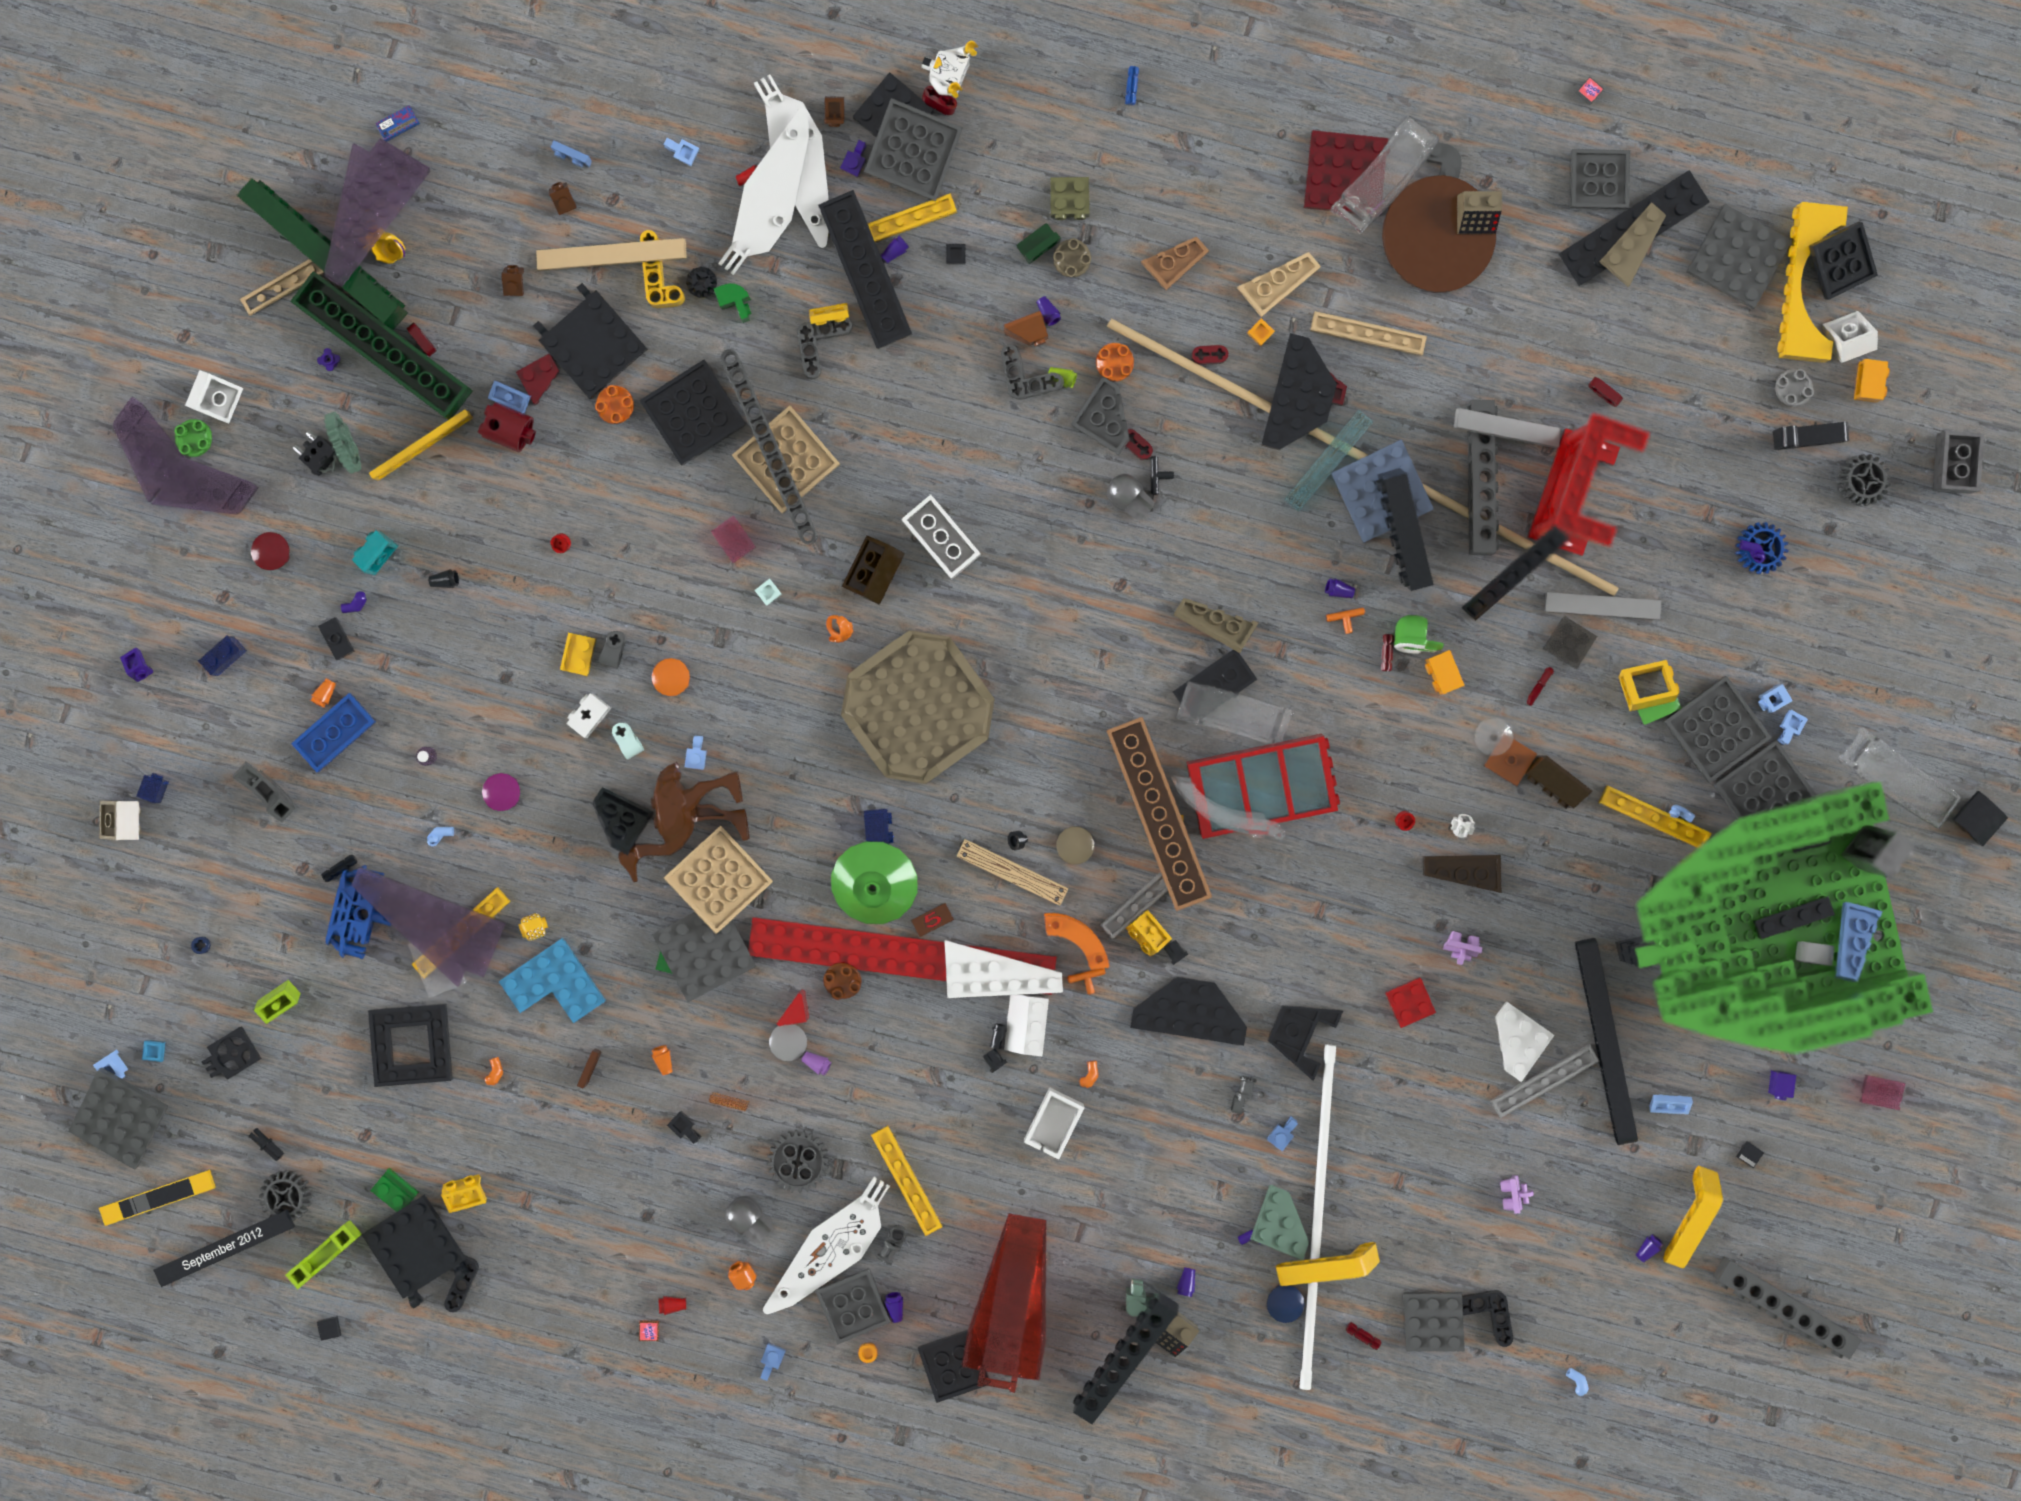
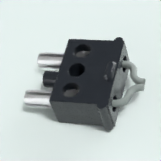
(320, 460)

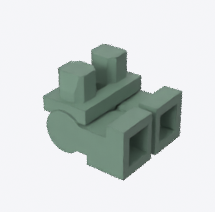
(1136, 1298)

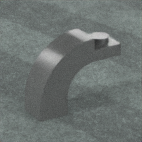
(268, 791)

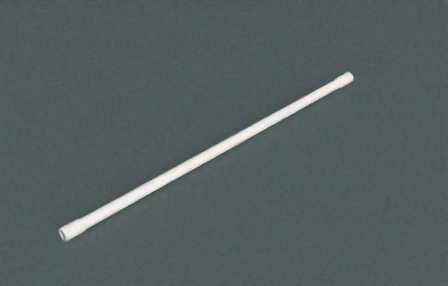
(1329, 1060)

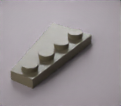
(1629, 251)

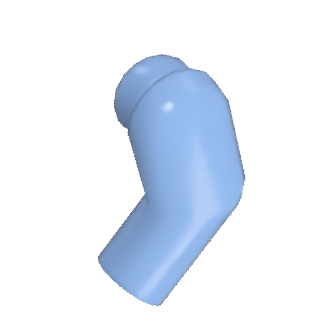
(1677, 810)

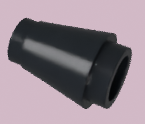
(444, 579)

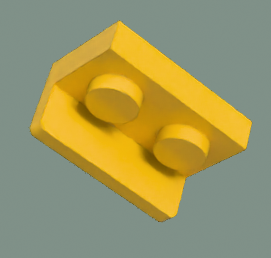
(1148, 933)
(463, 1193)

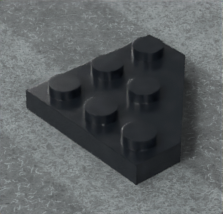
(620, 819)

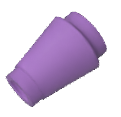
(817, 1063)

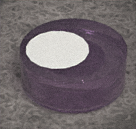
(426, 756)

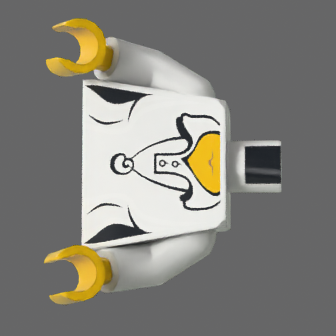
(949, 68)

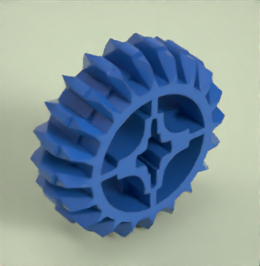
(1774, 557)

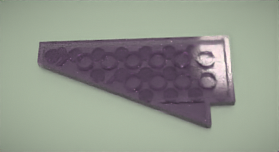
(371, 197)
(441, 930)

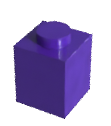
(1782, 1085)

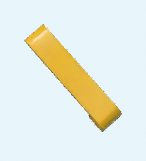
(1698, 1218)
(1341, 1267)

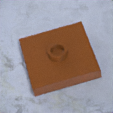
(1513, 763)

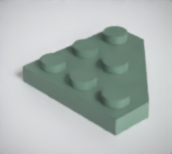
(1280, 1225)

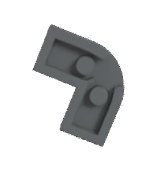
(1448, 158)

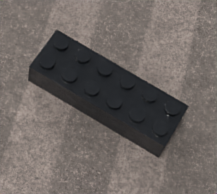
(1405, 529)

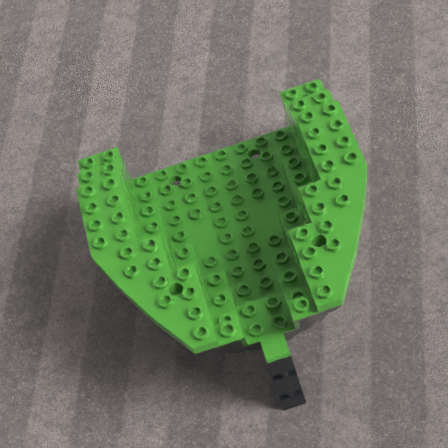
(1751, 988)

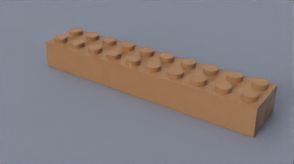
(1159, 814)

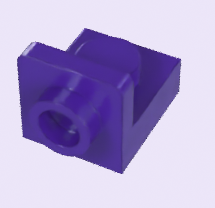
(135, 665)

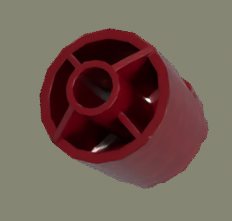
(514, 427)

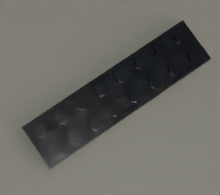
(1676, 200)
(865, 269)

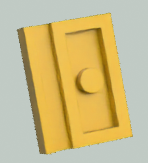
(834, 312)
(578, 654)

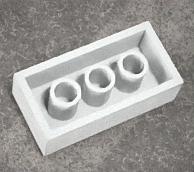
(941, 537)

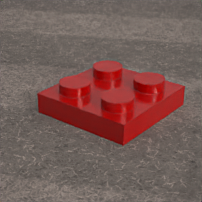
(1410, 1002)

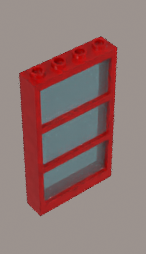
(1277, 779)

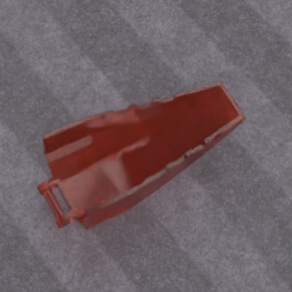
(1010, 1313)

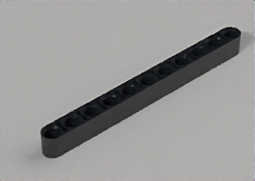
(1606, 1041)

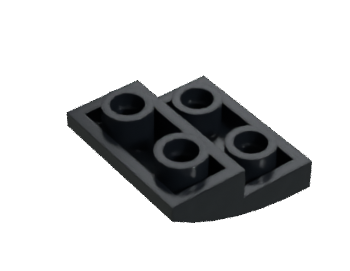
(1980, 818)

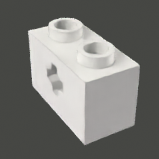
(583, 725)

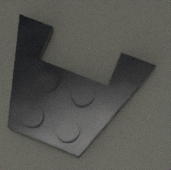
(1294, 1030)

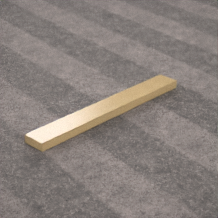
(611, 254)

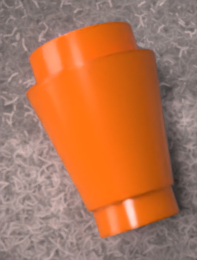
(323, 693)
(662, 1058)

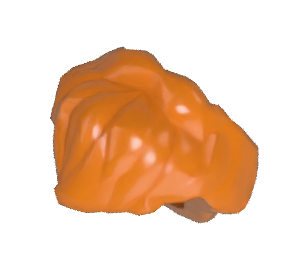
(845, 627)

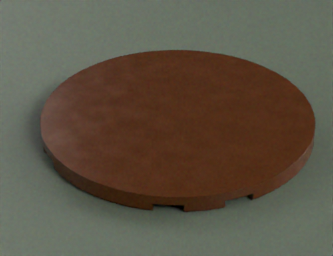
(1424, 239)

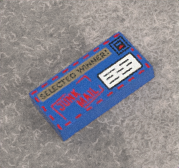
(397, 123)

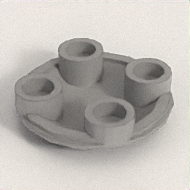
(1794, 387)
(788, 1042)

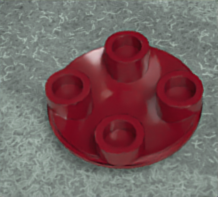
(270, 551)

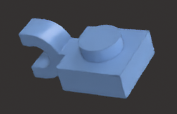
(1281, 1135)
(772, 1358)

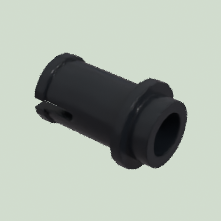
(998, 1035)

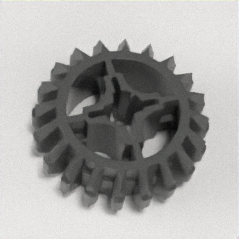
(1879, 481)
(271, 1188)

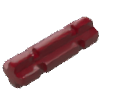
(1387, 652)
(1363, 1336)

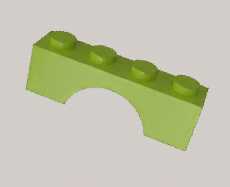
(323, 1254)

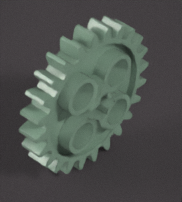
(347, 452)

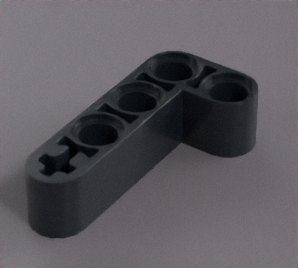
(1812, 435)

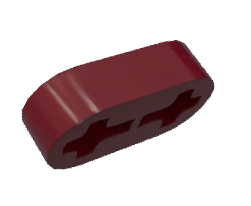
(939, 102)
(421, 339)
(1210, 350)
(1605, 392)
(1140, 441)

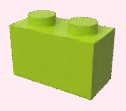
(277, 1001)

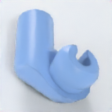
(438, 833)
(1581, 1382)

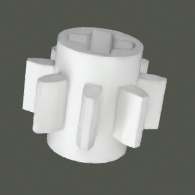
(1462, 825)

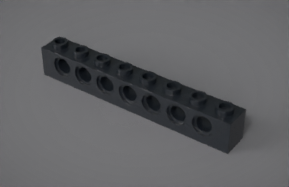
(1091, 1409)

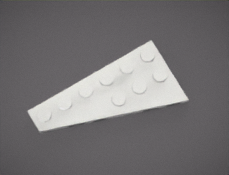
(983, 973)

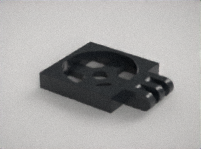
(218, 1062)

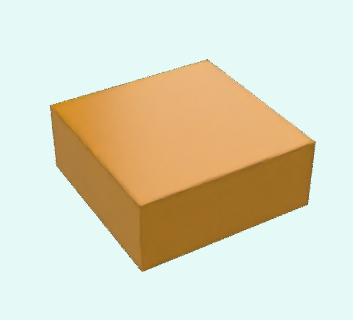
(1260, 332)

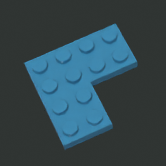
(556, 972)

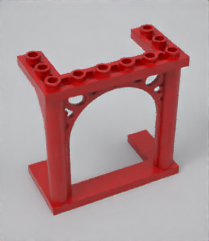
(1571, 478)

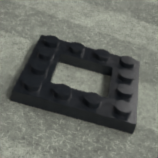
(380, 1025)

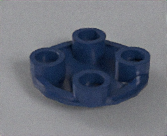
(1285, 1303)

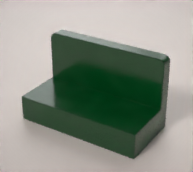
(1038, 243)

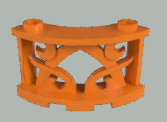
(1080, 934)

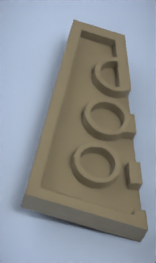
(1223, 627)

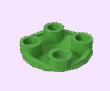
(193, 437)

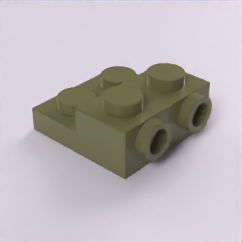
(1069, 197)

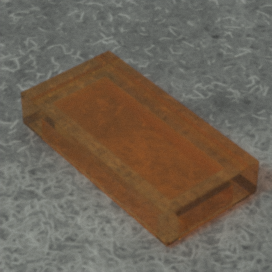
(728, 1101)

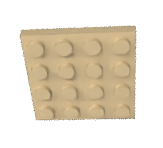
(802, 450)
(718, 879)

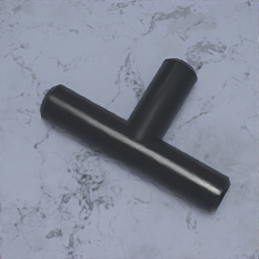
(1155, 475)

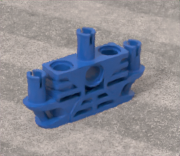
(342, 919)

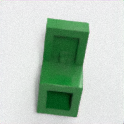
(731, 295)

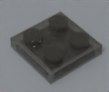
(1570, 642)

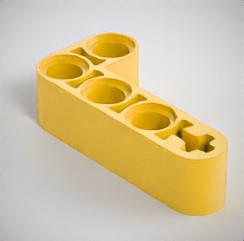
(658, 287)

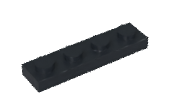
(1793, 917)

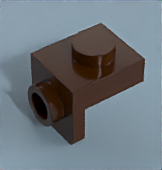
(834, 111)
(562, 197)
(512, 281)

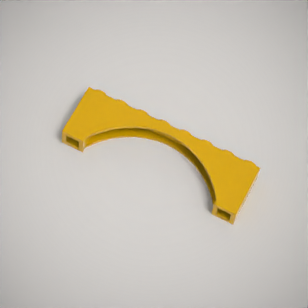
(1799, 335)

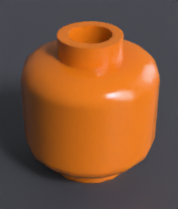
(742, 1275)

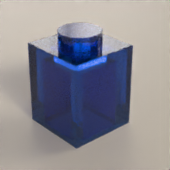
(152, 788)

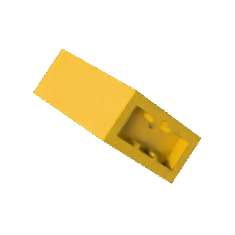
(1630, 691)

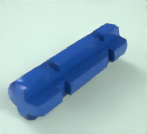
(1132, 82)

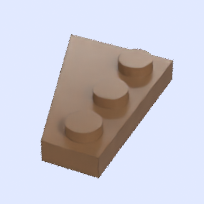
(1172, 264)

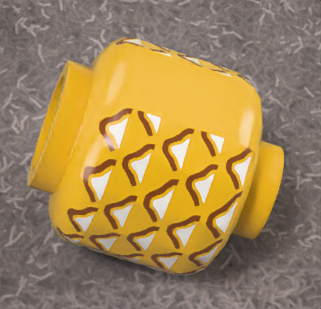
(533, 926)

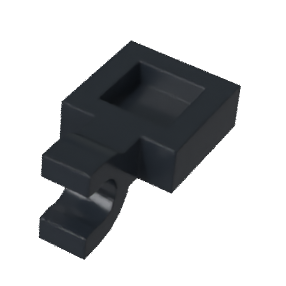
(682, 1125)

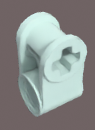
(628, 744)

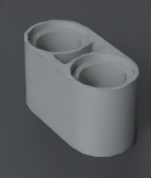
(1814, 953)

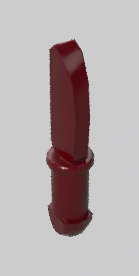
(1539, 686)

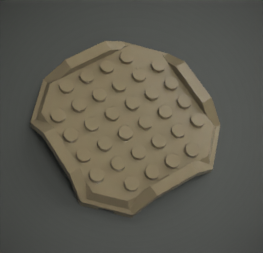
(917, 707)

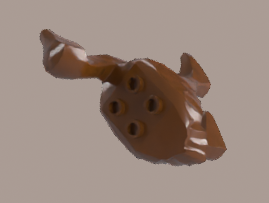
(679, 810)

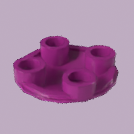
(501, 792)

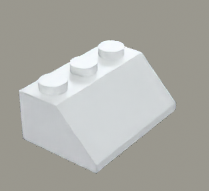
(1026, 1024)

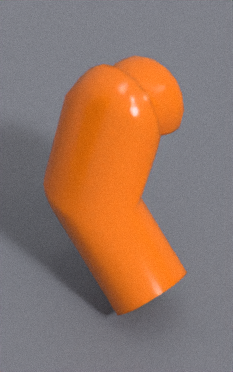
(496, 1073)
(1092, 1075)

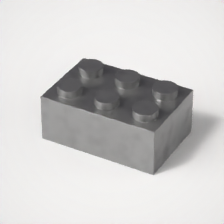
(1958, 462)

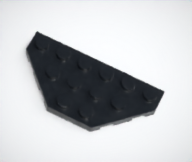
(1301, 395)
(1190, 1010)

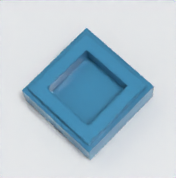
(153, 1051)

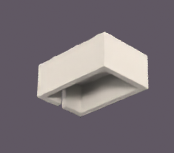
(1054, 1123)

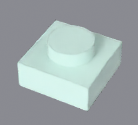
(768, 592)

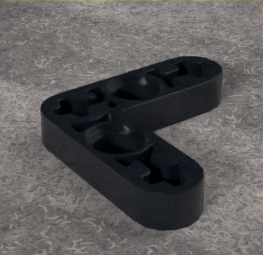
(460, 1300)
(1490, 1305)

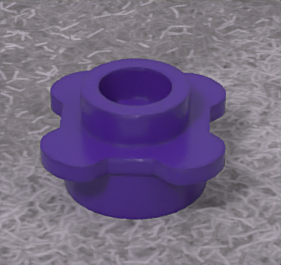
(334, 359)

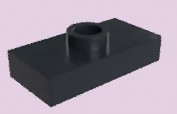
(336, 638)

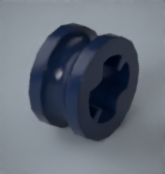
(203, 950)

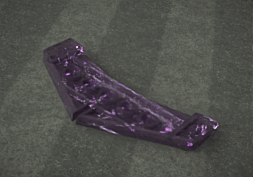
(163, 467)

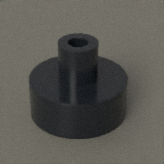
(1017, 840)

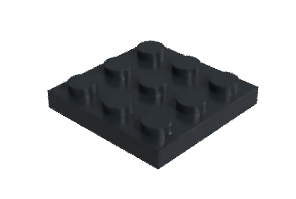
(874, 108)
(1843, 260)
(943, 1367)

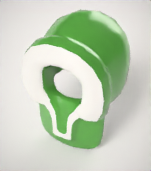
(1411, 636)

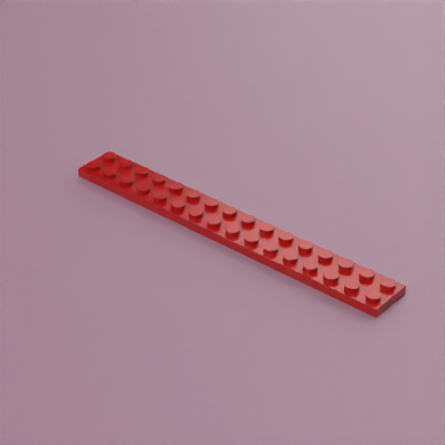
(863, 949)

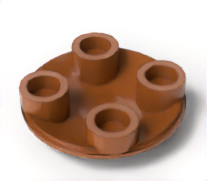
(842, 981)

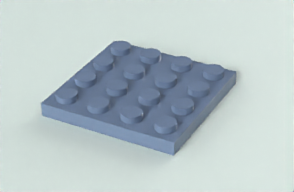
(1360, 493)

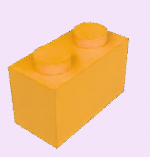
(1871, 380)
(1444, 672)

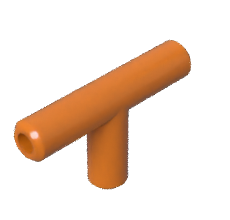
(1345, 616)
(1086, 976)

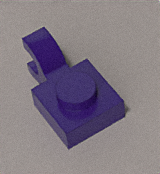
(854, 161)

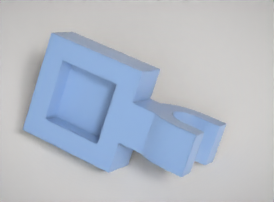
(684, 151)
(1792, 725)
(695, 756)

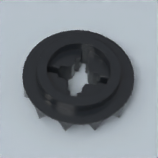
(710, 282)

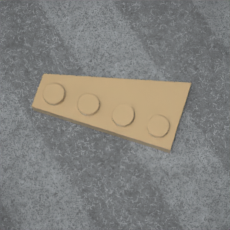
(1271, 288)

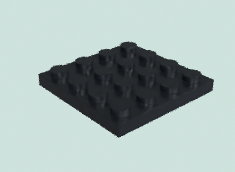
(692, 412)

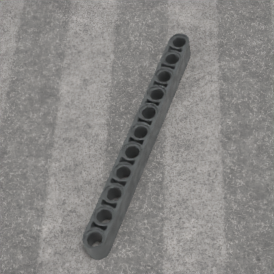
(762, 440)

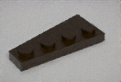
(1469, 870)

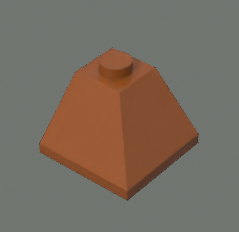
(1028, 329)

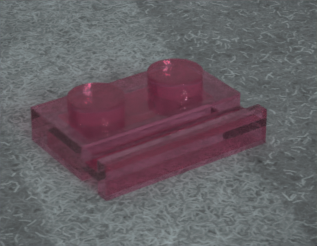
(733, 539)
(1882, 1092)

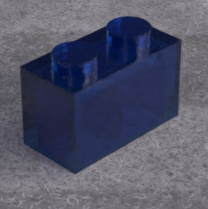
(222, 655)
(877, 826)

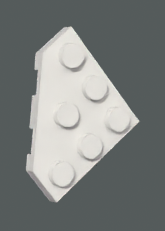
(1520, 1040)

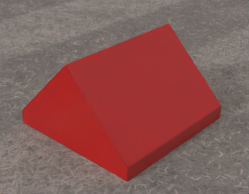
(796, 1012)

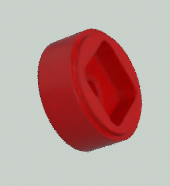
(560, 543)
(1405, 820)

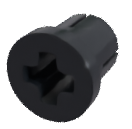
(1175, 952)
(994, 1060)

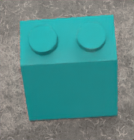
(374, 552)

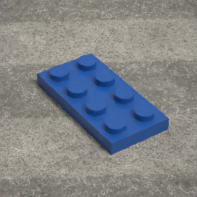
(333, 732)

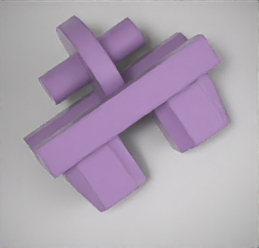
(1462, 950)
(1515, 1202)

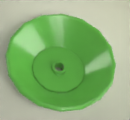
(878, 866)

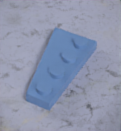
(1856, 931)

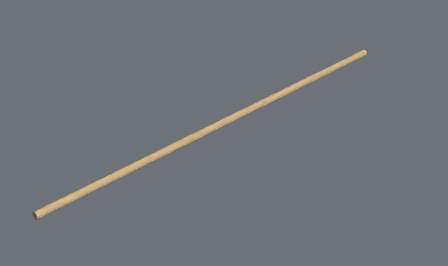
(1354, 452)

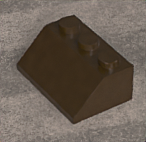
(873, 569)
(1557, 782)

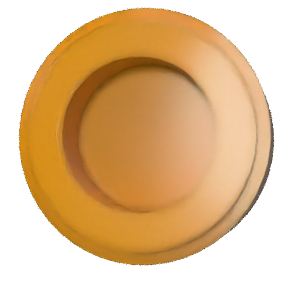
(867, 1352)

